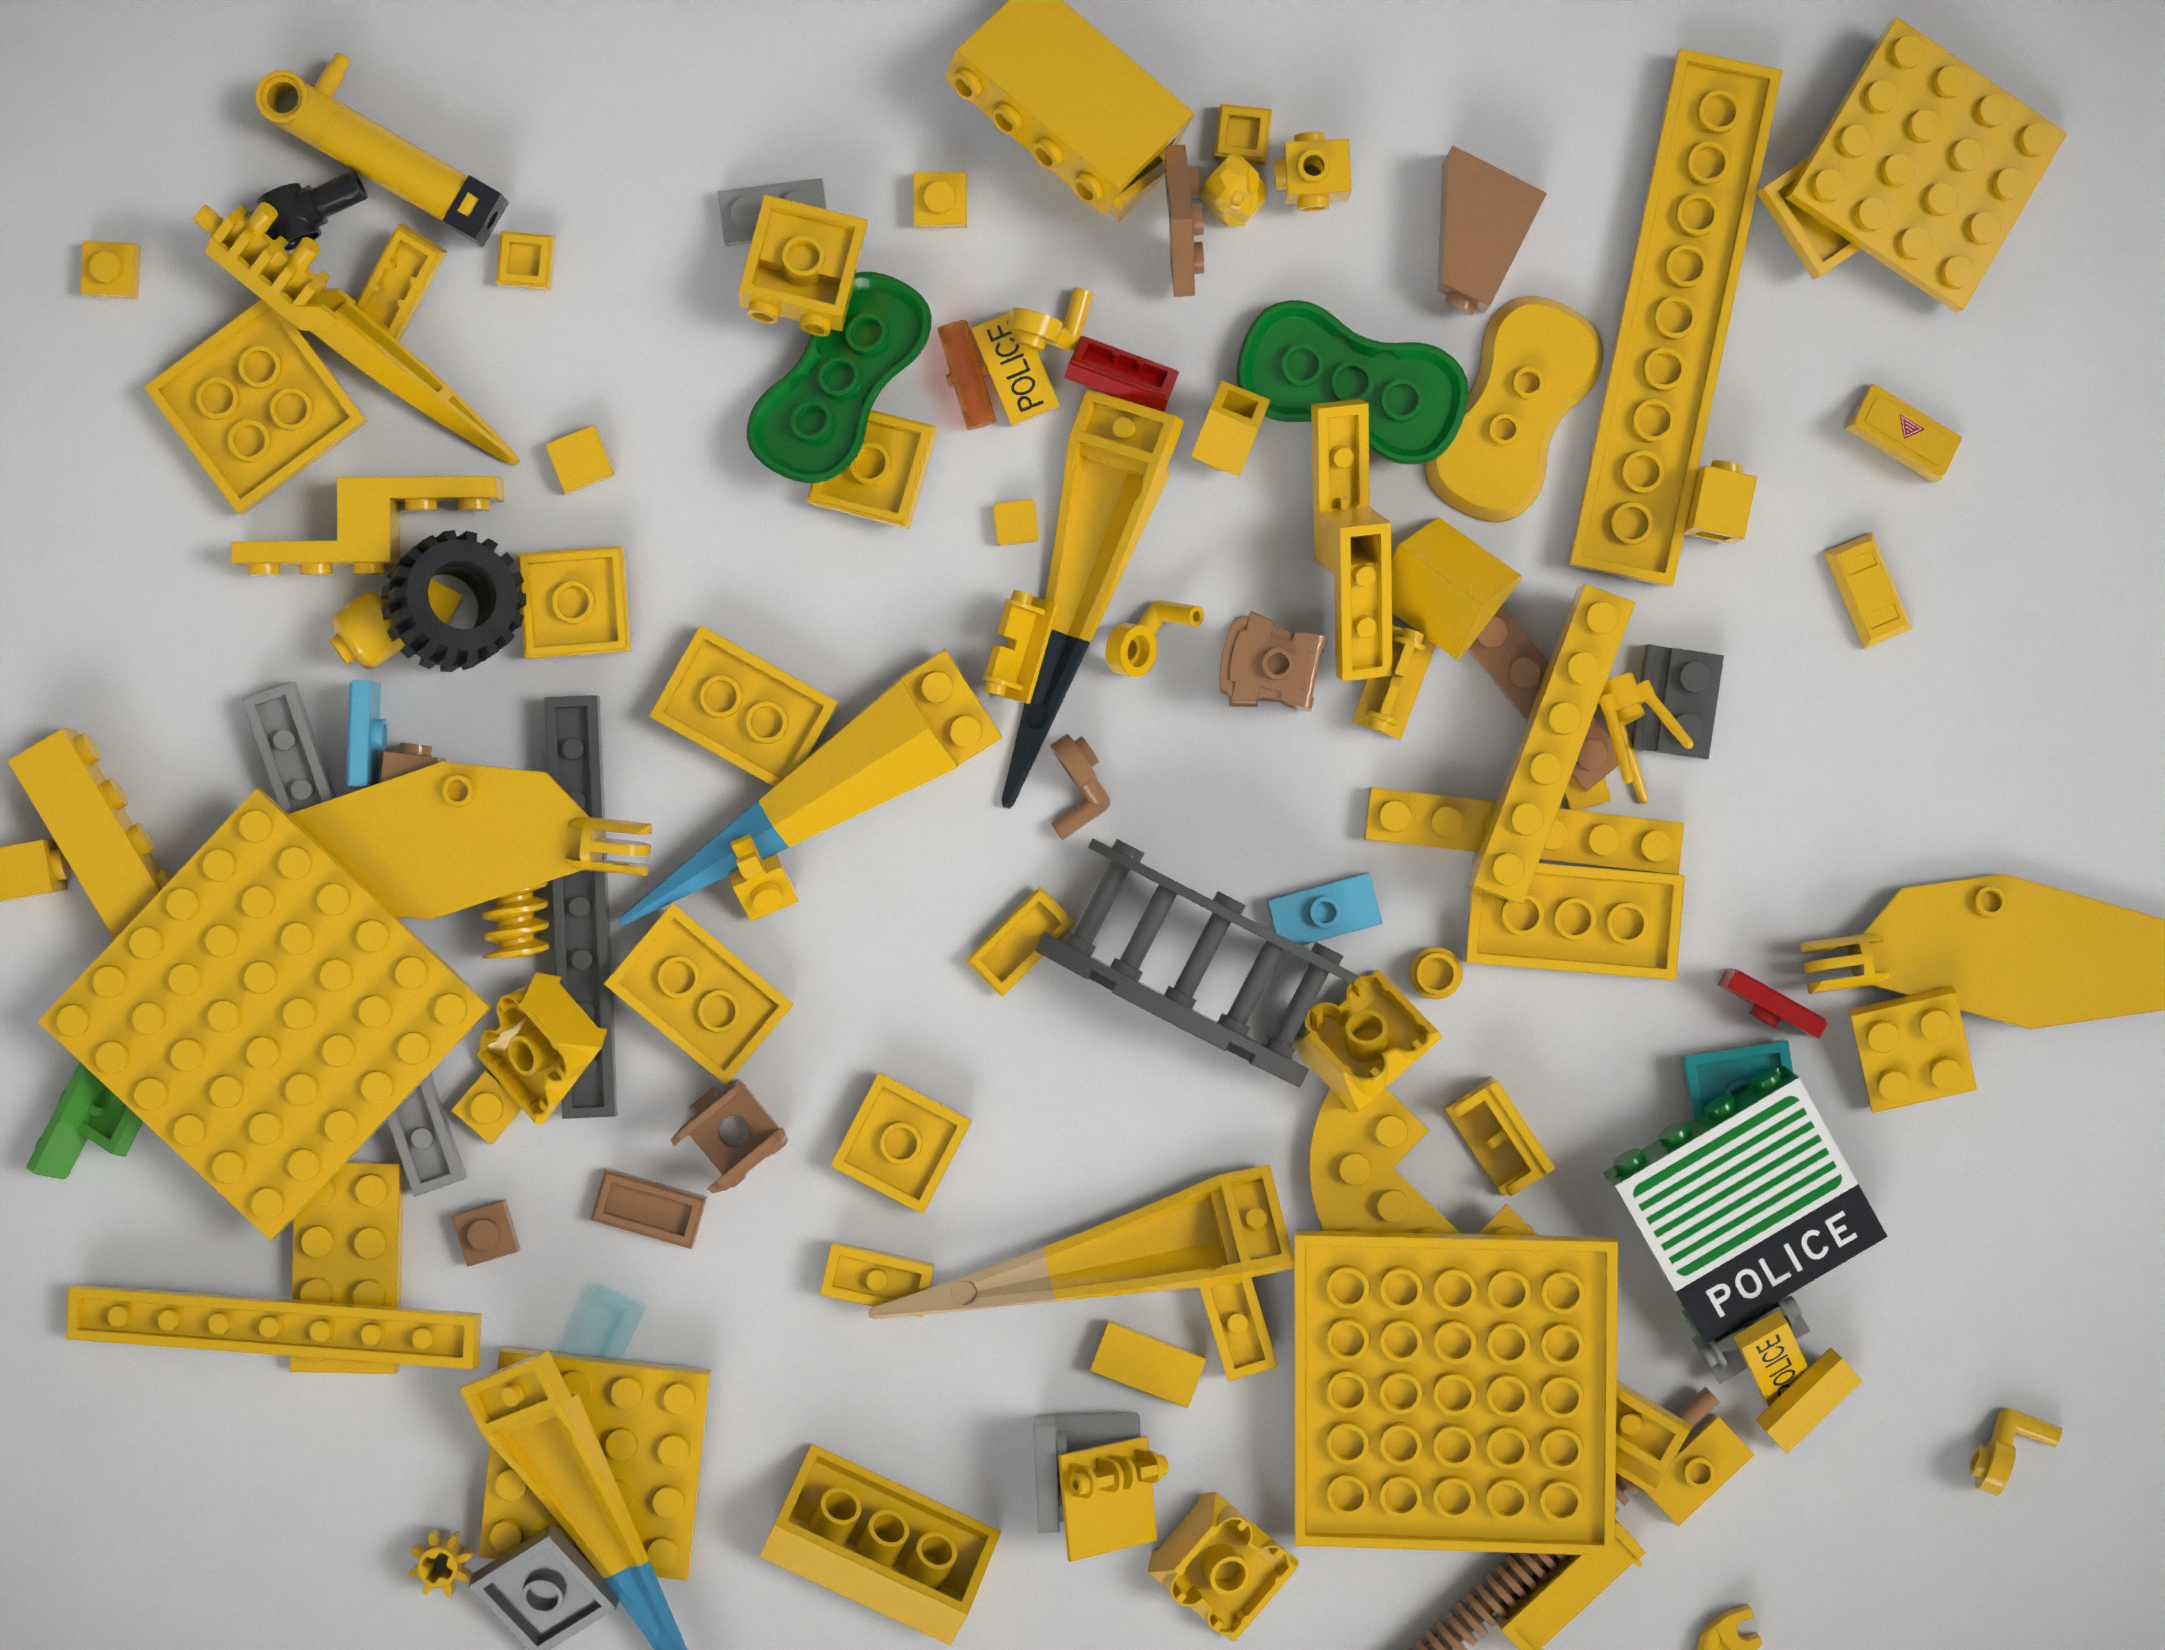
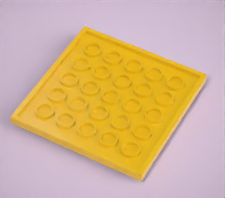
(265, 1014)
(1455, 1392)

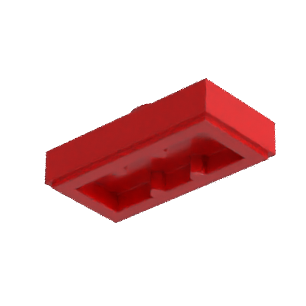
(1121, 374)
(1771, 1005)

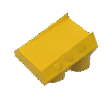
(1364, 1039)
(539, 1045)
(1221, 1565)

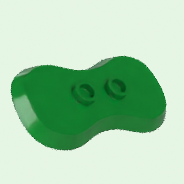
(1309, 357)
(820, 410)

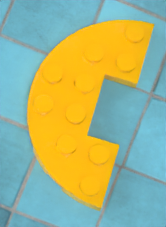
(1356, 1174)

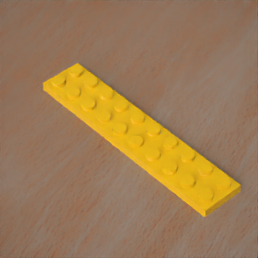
(1675, 317)

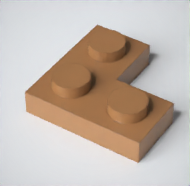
(1184, 220)

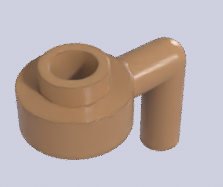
(1077, 760)

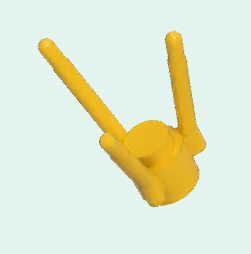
(1623, 704)

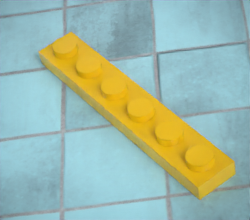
(1574, 837)

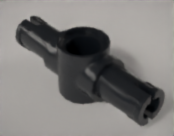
(307, 208)

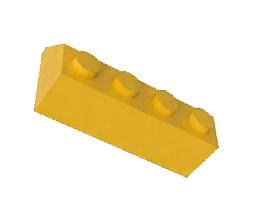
(881, 1544)

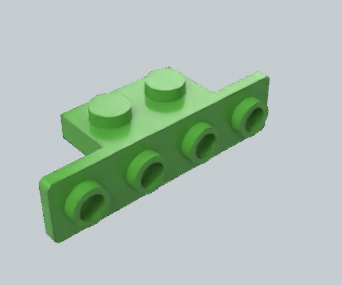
(83, 1113)

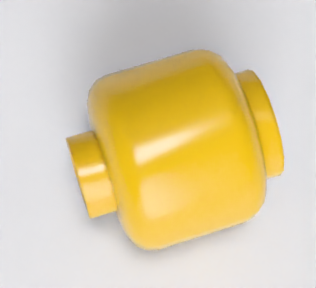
(363, 632)

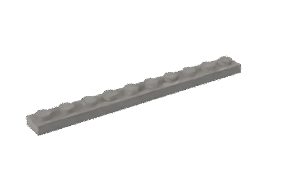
(299, 783)

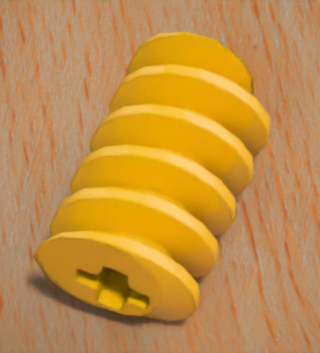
(516, 925)

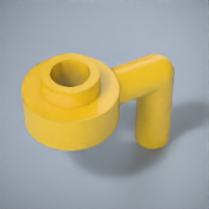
(1037, 329)
(1133, 647)
(1995, 1462)

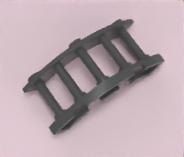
(1178, 1002)

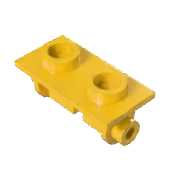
(1016, 667)
(1390, 699)

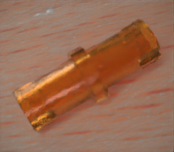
(966, 375)

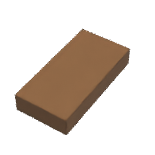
(649, 1208)

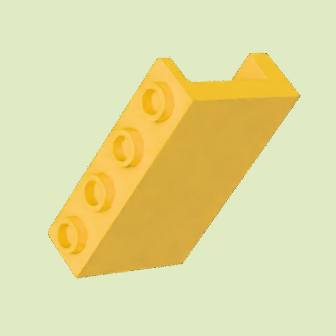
(1067, 97)

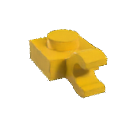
(760, 882)

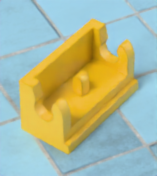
(1499, 1137)

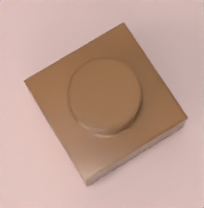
(486, 1233)

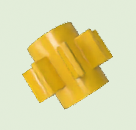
(427, 1562)

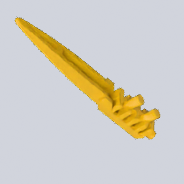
(334, 318)

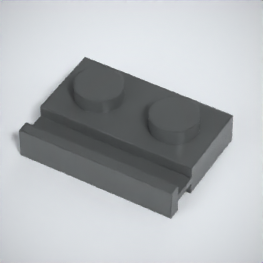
(1689, 689)

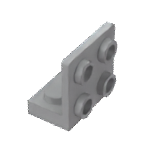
(1067, 1434)

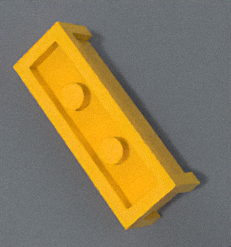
(1567, 1592)

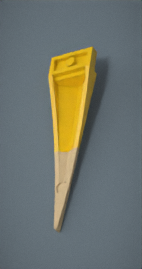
(1188, 1240)

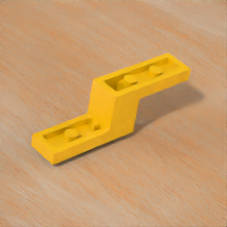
(368, 524)
(1352, 539)

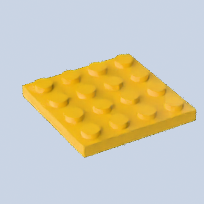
(1926, 165)
(653, 1439)

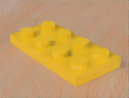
(1582, 923)
(350, 1250)

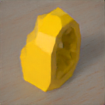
(1234, 191)

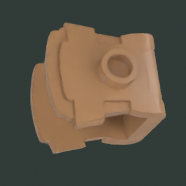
(1269, 664)
(732, 1161)

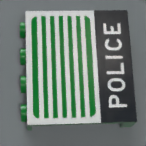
(1745, 1202)

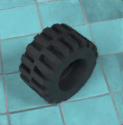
(485, 575)

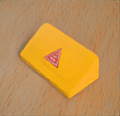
(1904, 433)

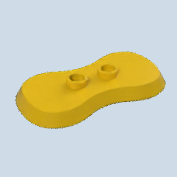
(1531, 372)

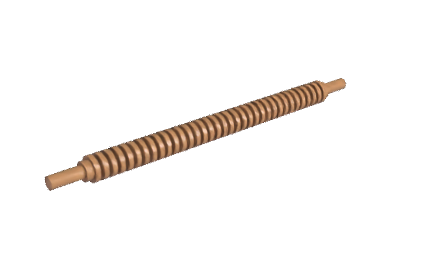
(1522, 1570)

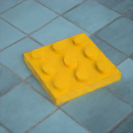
(255, 405)

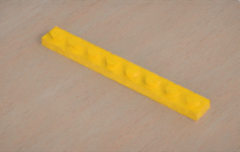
(274, 1326)

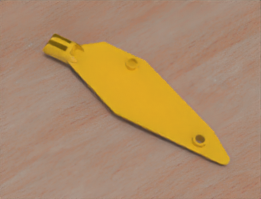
(465, 836)
(2007, 951)

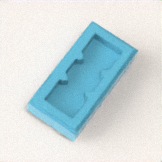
(365, 733)
(1326, 910)

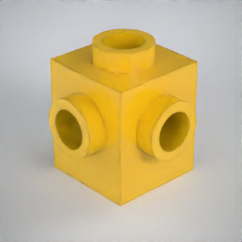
(1325, 156)

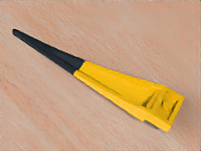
(1107, 496)

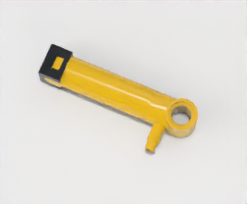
(380, 154)

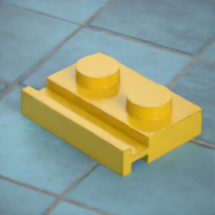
(1645, 1438)

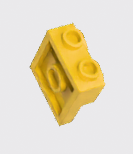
(802, 265)

